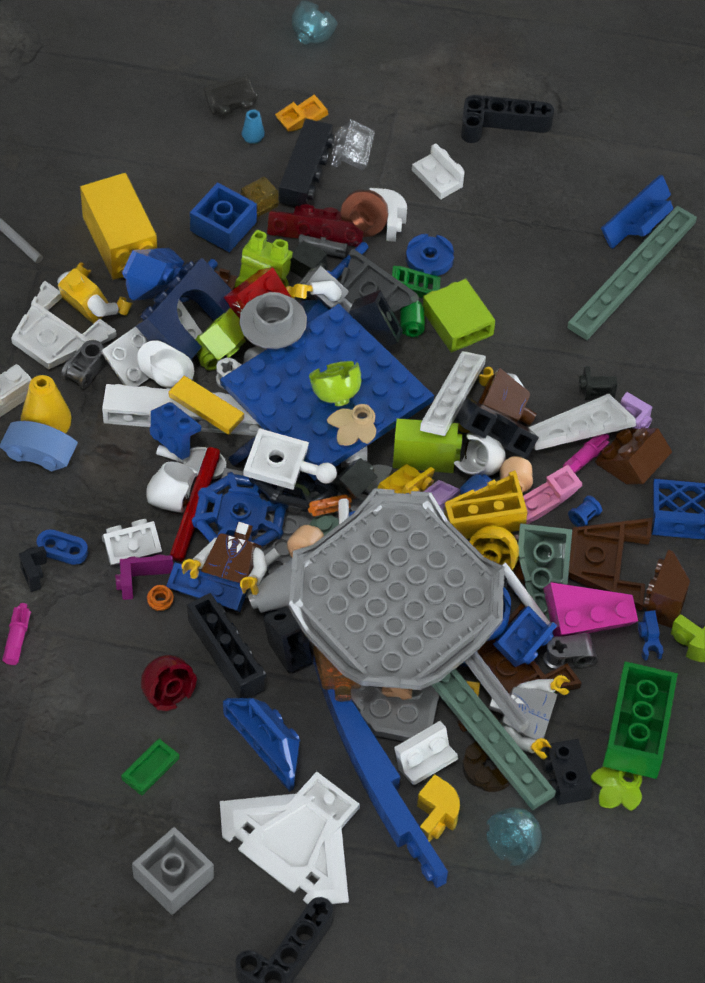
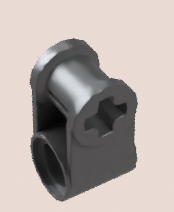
(84, 365)
(574, 650)

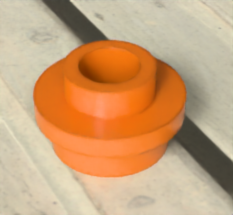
(160, 591)

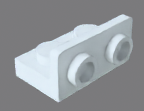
(439, 172)
(137, 541)
(425, 753)

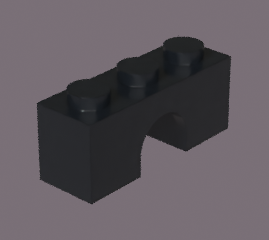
(488, 422)

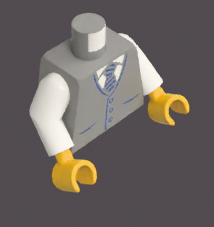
(321, 286)
(536, 702)

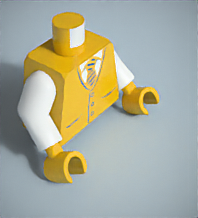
(87, 296)

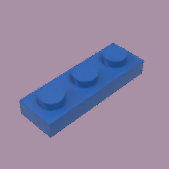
(224, 591)

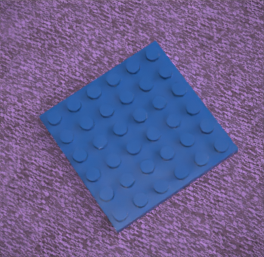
(280, 396)

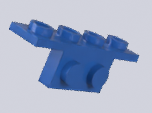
(640, 213)

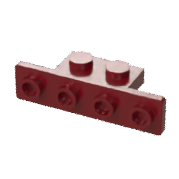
(314, 223)

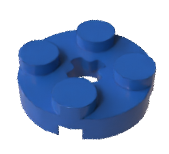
(438, 245)

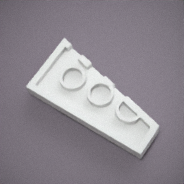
(582, 422)

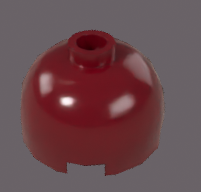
(167, 682)

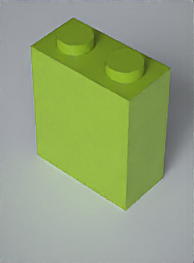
(458, 315)
(425, 449)

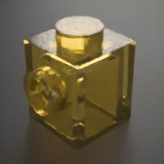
(263, 194)

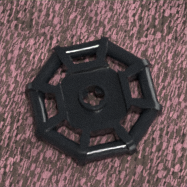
(304, 488)

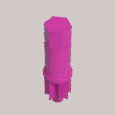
(587, 452)
(16, 634)

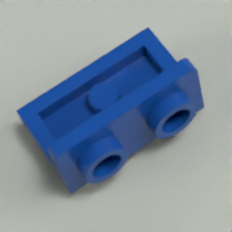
(173, 429)
(524, 637)

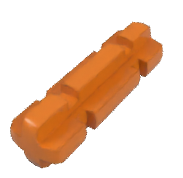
(326, 505)

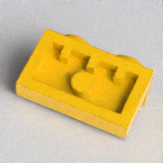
(408, 480)

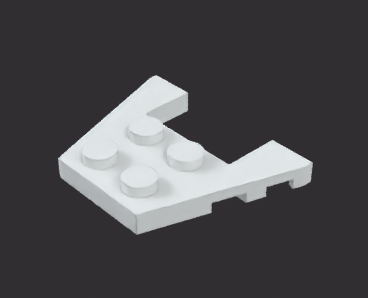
(48, 337)

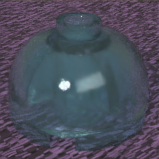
(311, 24)
(514, 835)

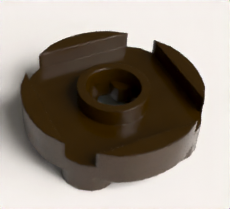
(482, 776)

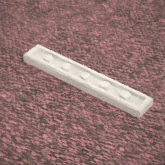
(453, 393)

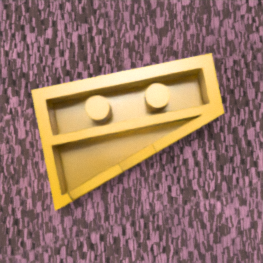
(496, 504)

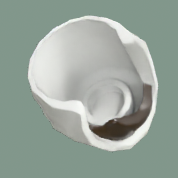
(482, 455)
(171, 487)

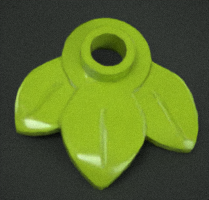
(616, 789)

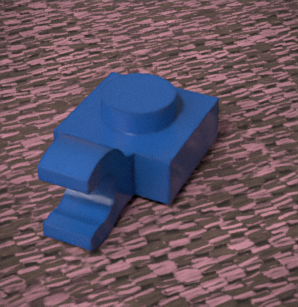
(650, 632)

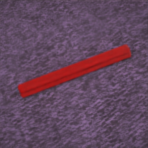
(202, 481)

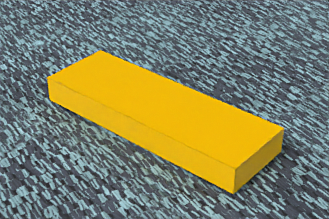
(206, 405)

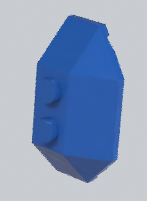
(150, 272)
(266, 735)

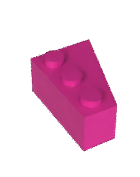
(587, 609)

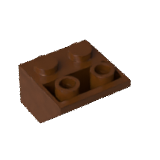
(634, 454)
(667, 590)

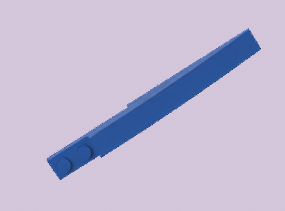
(381, 784)

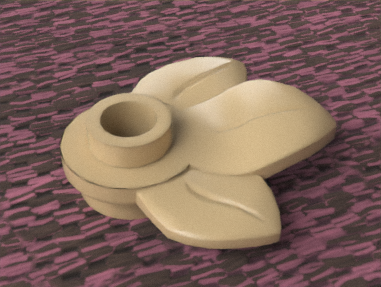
(352, 426)

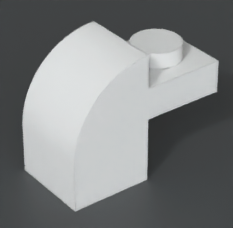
(396, 211)

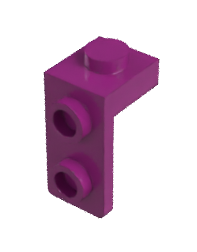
(141, 567)

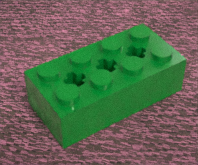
(640, 720)

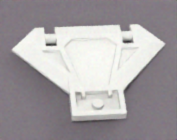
(296, 836)

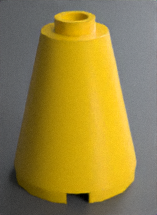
(46, 405)

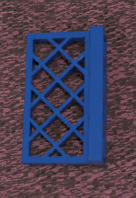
(678, 522)

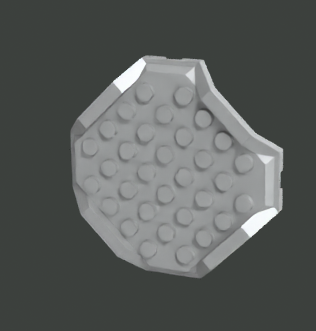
(396, 593)

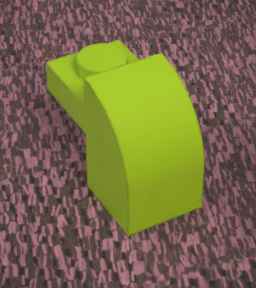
(690, 635)

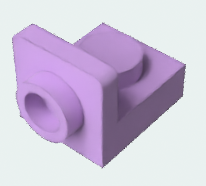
(638, 409)

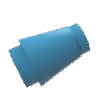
(253, 128)

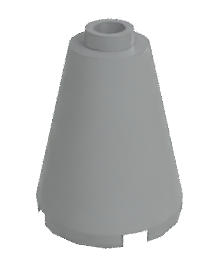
(273, 590)

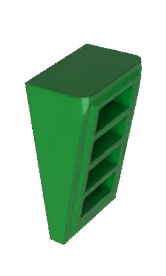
(410, 275)

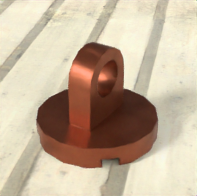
(366, 211)

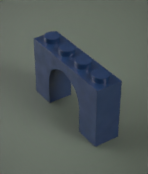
(197, 283)

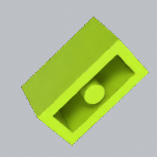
(224, 335)

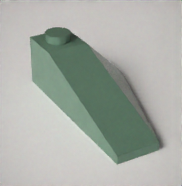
(543, 559)

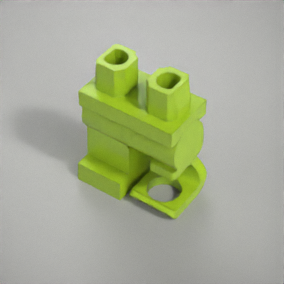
(261, 254)

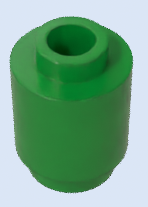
(412, 319)

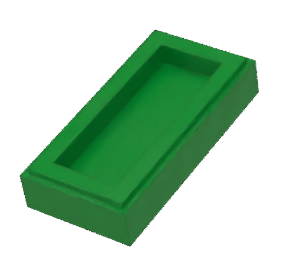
(150, 766)

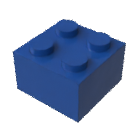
(223, 217)

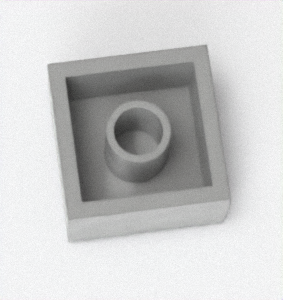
(173, 870)

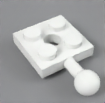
(287, 471)

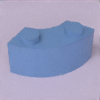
(38, 444)

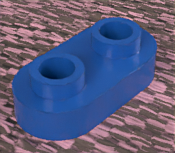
(63, 546)

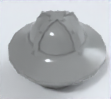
(273, 320)

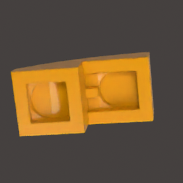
(293, 116)

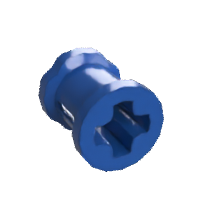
(585, 511)

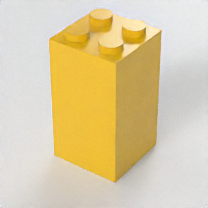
(116, 221)

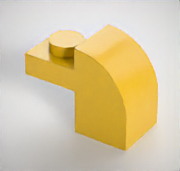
(441, 804)

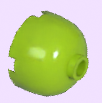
(337, 383)

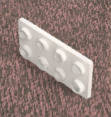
(124, 351)

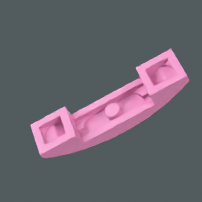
(551, 494)

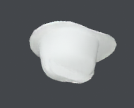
(164, 363)

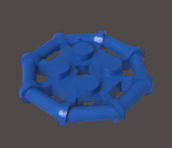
(236, 498)

